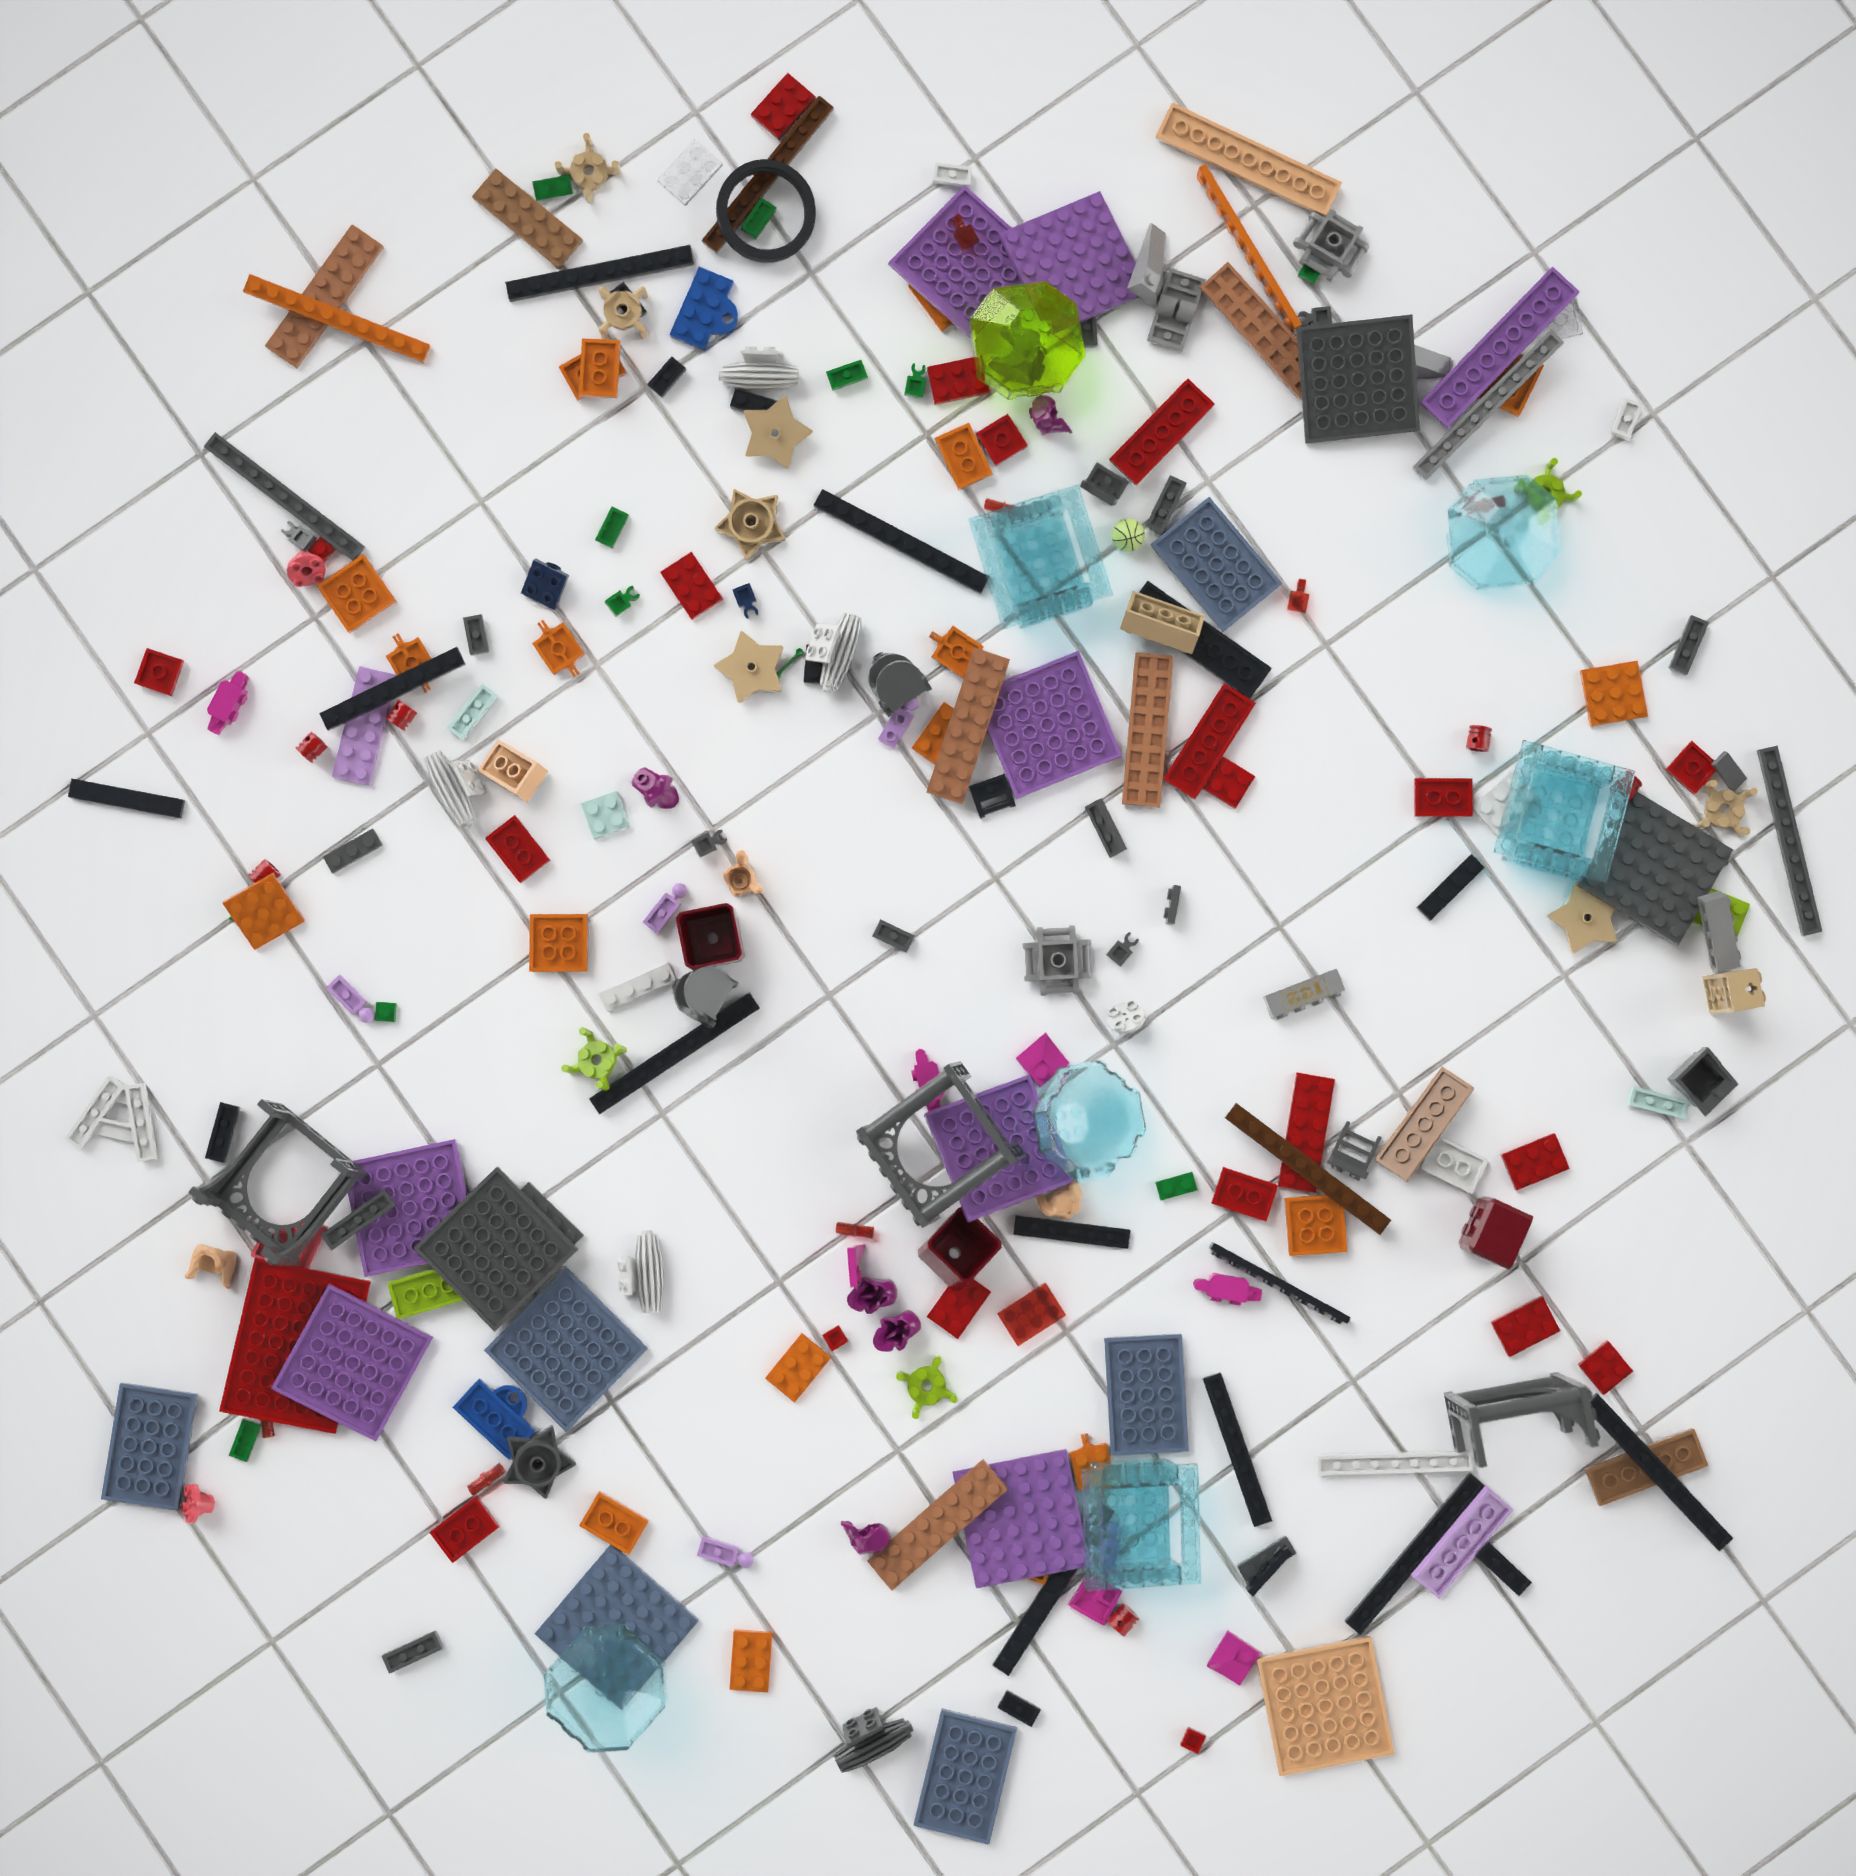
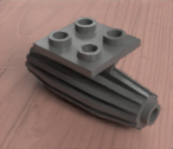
(870, 1739)

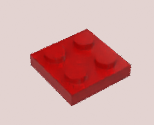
(1001, 440)
(159, 672)
(1691, 767)
(1229, 782)
(1605, 1367)

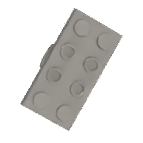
(1175, 310)

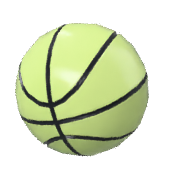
(1128, 535)

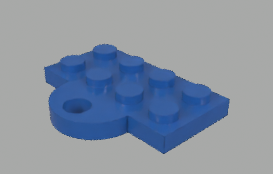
(704, 310)
(495, 1414)

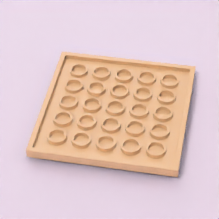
(1325, 1706)

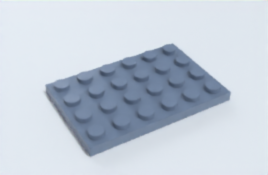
(1216, 564)
(1146, 1394)
(149, 1446)
(965, 1776)

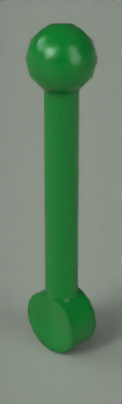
(799, 652)

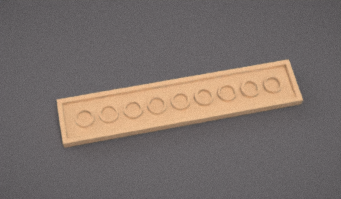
(1248, 160)

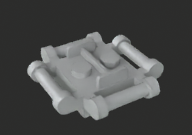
(1331, 244)
(1057, 960)

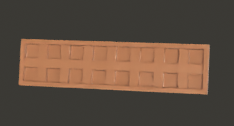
(331, 286)
(1255, 324)
(968, 726)
(1147, 730)
(938, 1524)

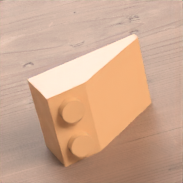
(513, 770)

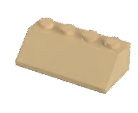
(1162, 622)

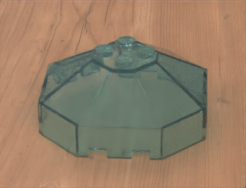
(1503, 532)
(1088, 1120)
(606, 1688)

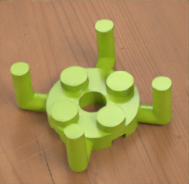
(1555, 485)
(586, 1057)
(929, 1397)

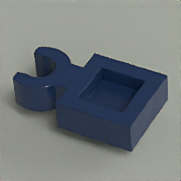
(745, 597)

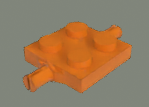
(558, 648)
(954, 650)
(408, 656)
(1086, 1454)

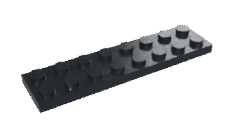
(1220, 653)

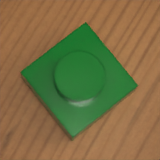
(1308, 274)
(385, 1011)

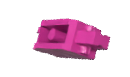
(227, 702)
(923, 1073)
(1228, 1288)

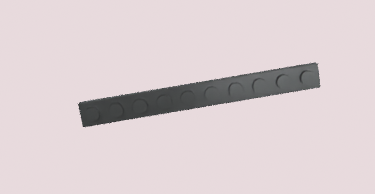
(284, 496)
(1789, 840)

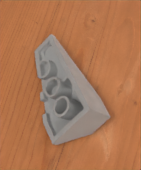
(1149, 268)
(1430, 363)

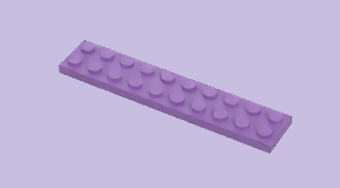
(1499, 347)

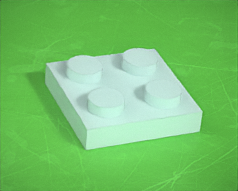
(605, 815)

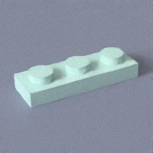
(472, 711)
(1658, 1102)

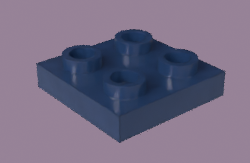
(545, 583)

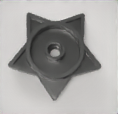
(537, 1475)

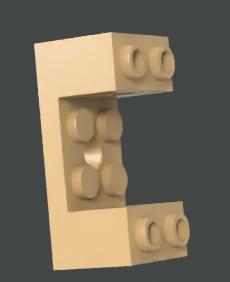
(1728, 993)

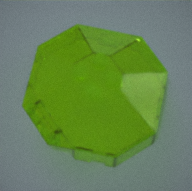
(1026, 340)

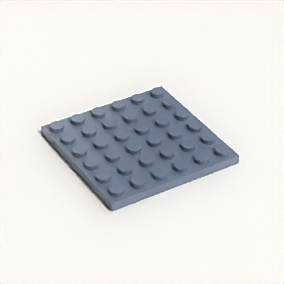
(566, 1349)
(615, 1594)

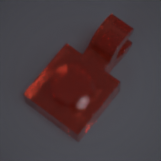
(964, 235)
(1298, 599)

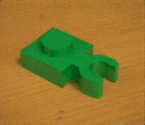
(915, 384)
(619, 602)

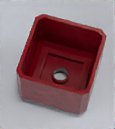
(696, 926)
(1495, 1231)
(971, 1240)

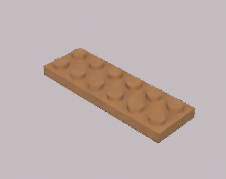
(527, 218)
(1424, 1124)
(1623, 1477)

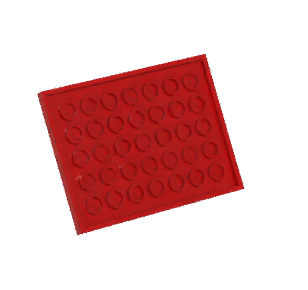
(270, 1324)

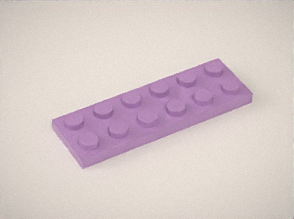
(363, 734)
(1462, 1542)

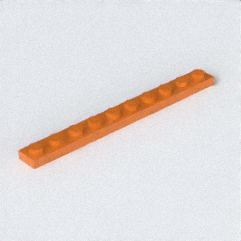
(1245, 243)
(336, 318)

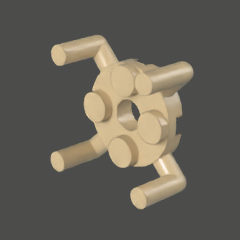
(588, 159)
(622, 321)
(1735, 805)

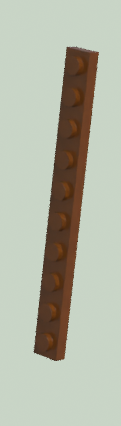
(762, 182)
(1307, 1168)

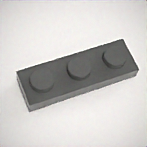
(1165, 505)
(1688, 645)
(1105, 828)
(352, 851)
(1251, 1565)
(412, 1651)

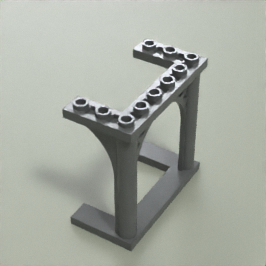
(874, 1133)
(221, 1189)
(1555, 1394)

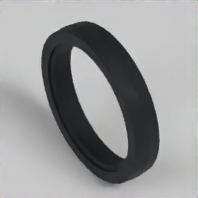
(794, 178)

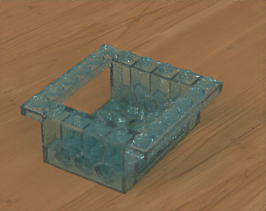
(1008, 562)
(1536, 778)
(1146, 1562)

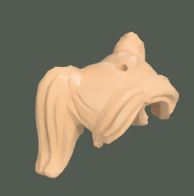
(743, 872)
(1061, 1201)
(214, 1261)

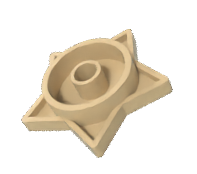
(780, 418)
(749, 509)
(747, 681)
(1577, 929)

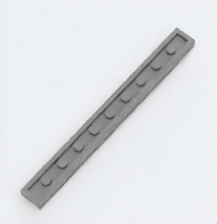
(1488, 404)

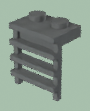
(1105, 484)
(1342, 1161)

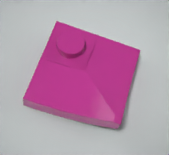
(1042, 1060)
(854, 1257)
(1095, 1604)
(1233, 1658)

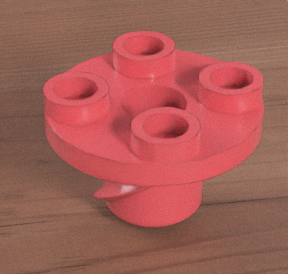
(306, 569)
(196, 1503)

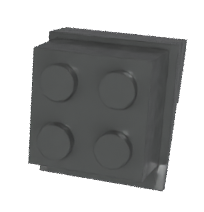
(1703, 1080)

